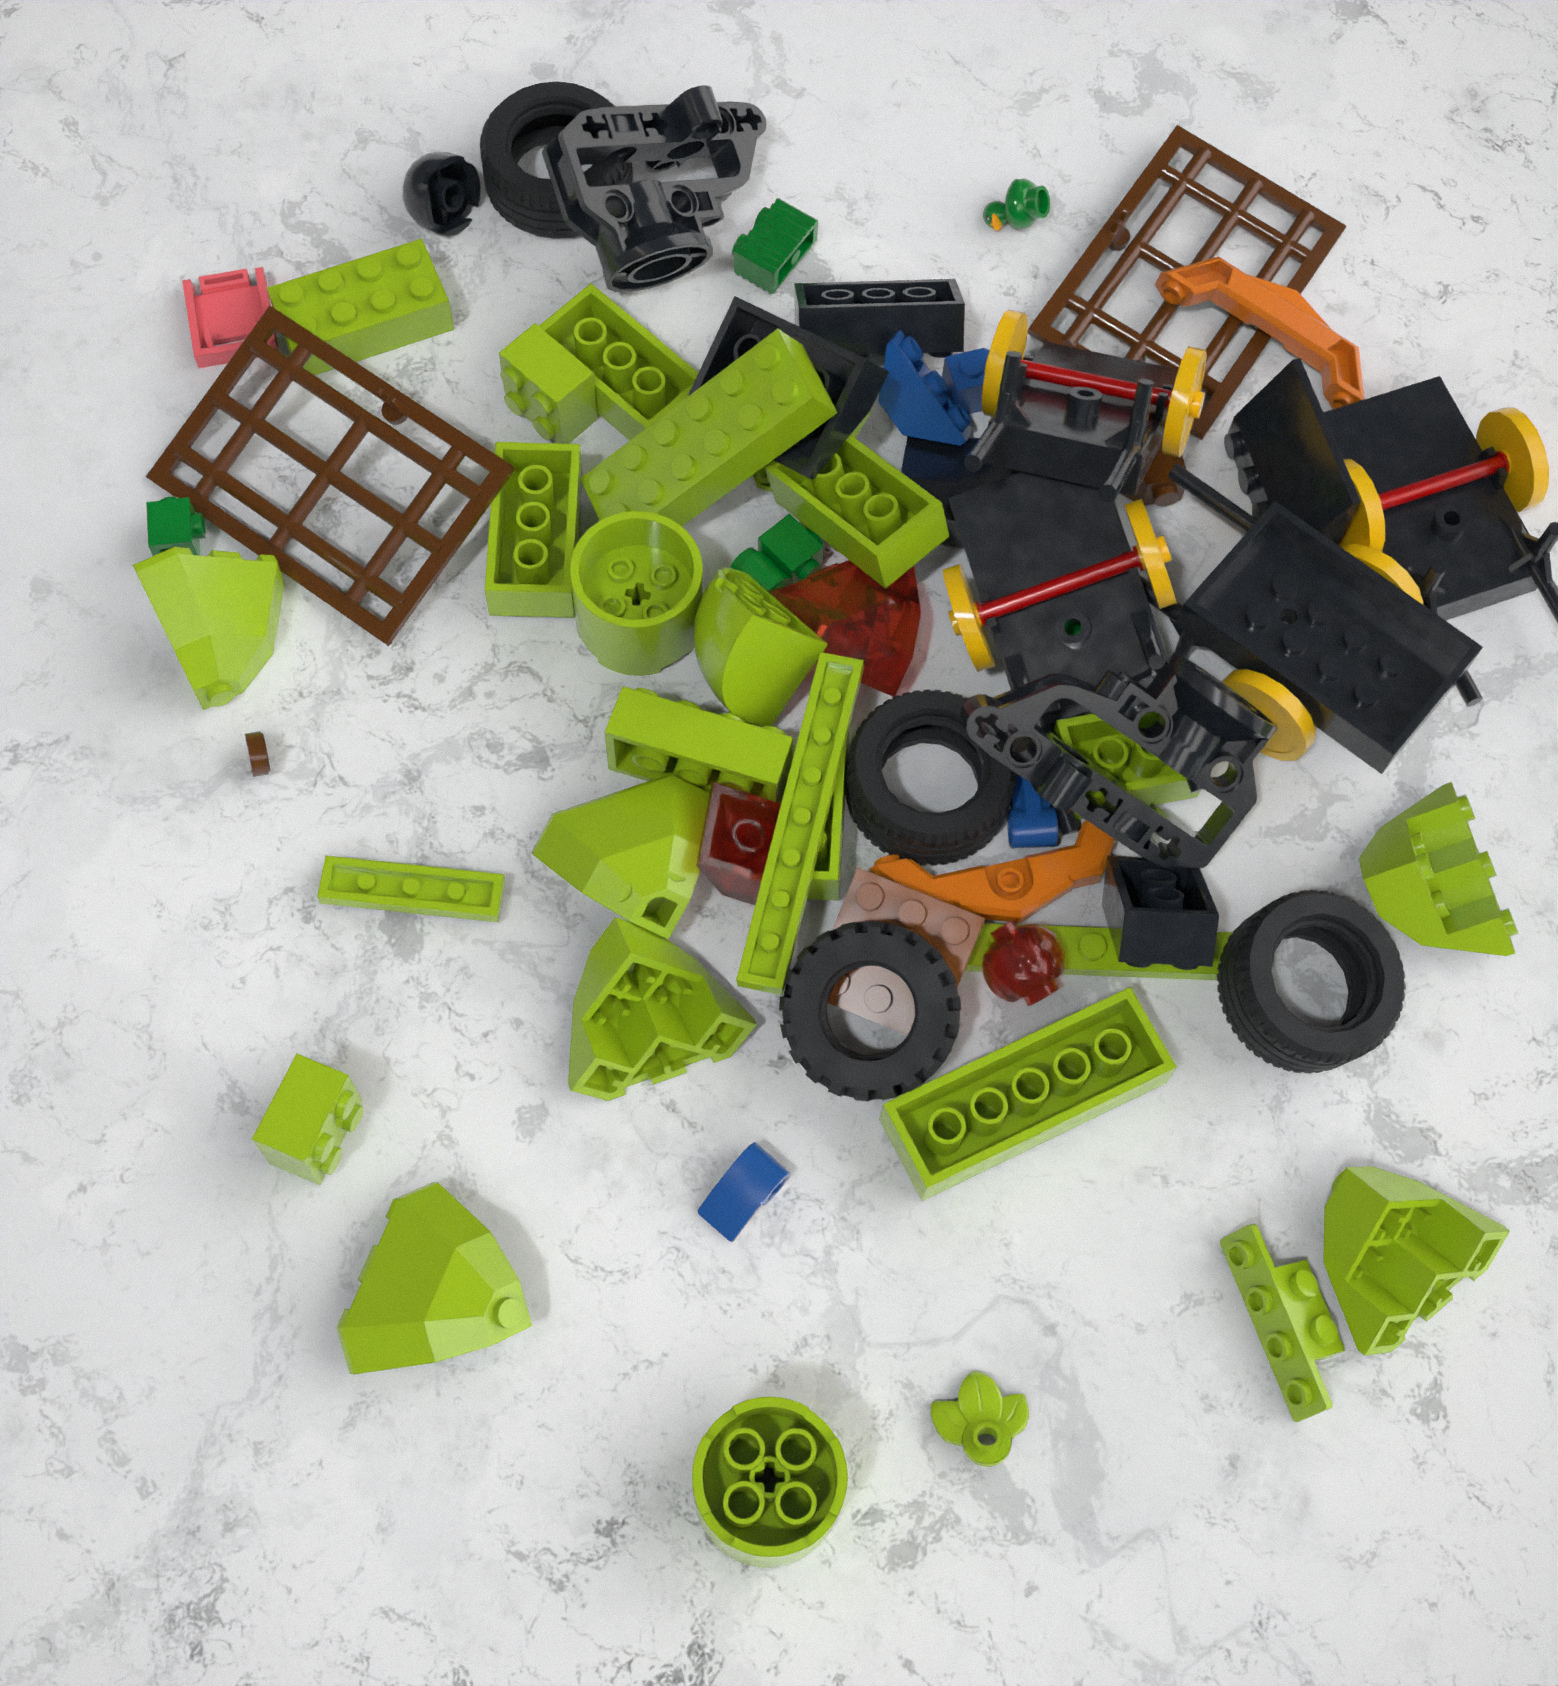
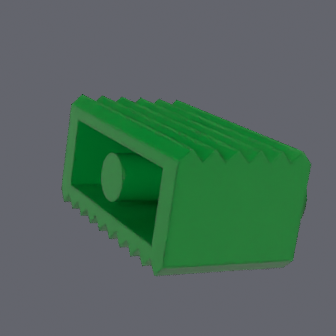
(774, 245)

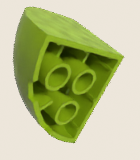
(751, 647)

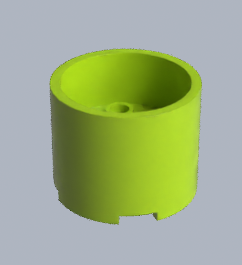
(629, 563)
(801, 1511)

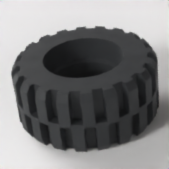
(807, 1021)

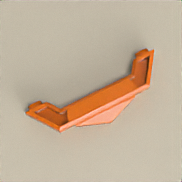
(1278, 313)
(1012, 887)

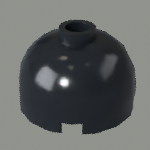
(441, 192)

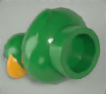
(1021, 208)

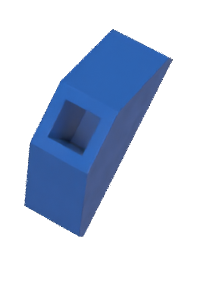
(918, 396)

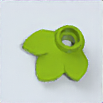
(981, 1412)

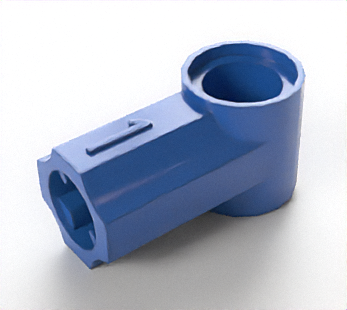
(1030, 818)

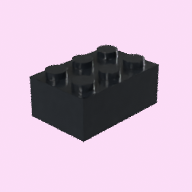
(1159, 914)

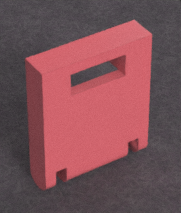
(225, 313)

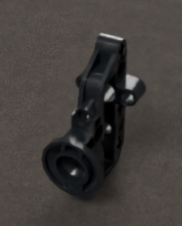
(653, 228)
(1194, 730)

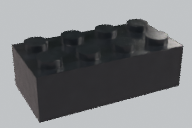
(868, 313)

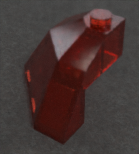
(860, 619)

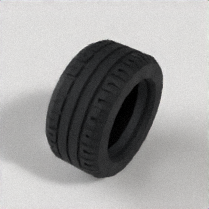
(520, 124)
(900, 829)
(1360, 948)

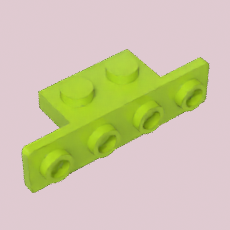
(1287, 1319)

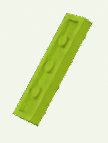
(411, 888)

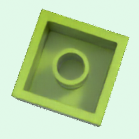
(548, 386)
(309, 1120)

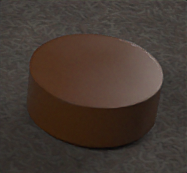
(257, 753)

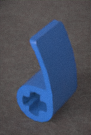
(742, 1190)

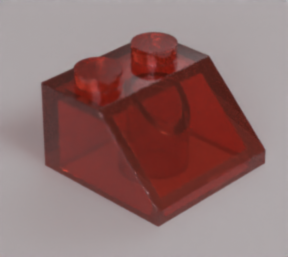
(736, 841)

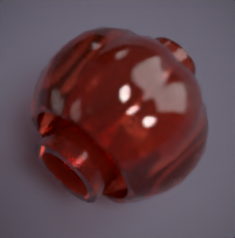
(1023, 962)

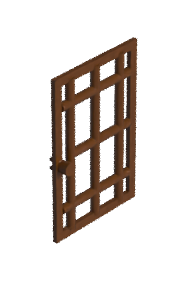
(1117, 237)
(395, 410)

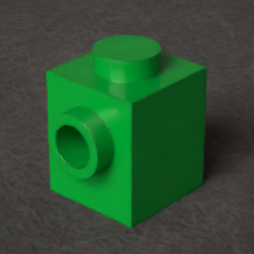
(174, 524)
(793, 548)

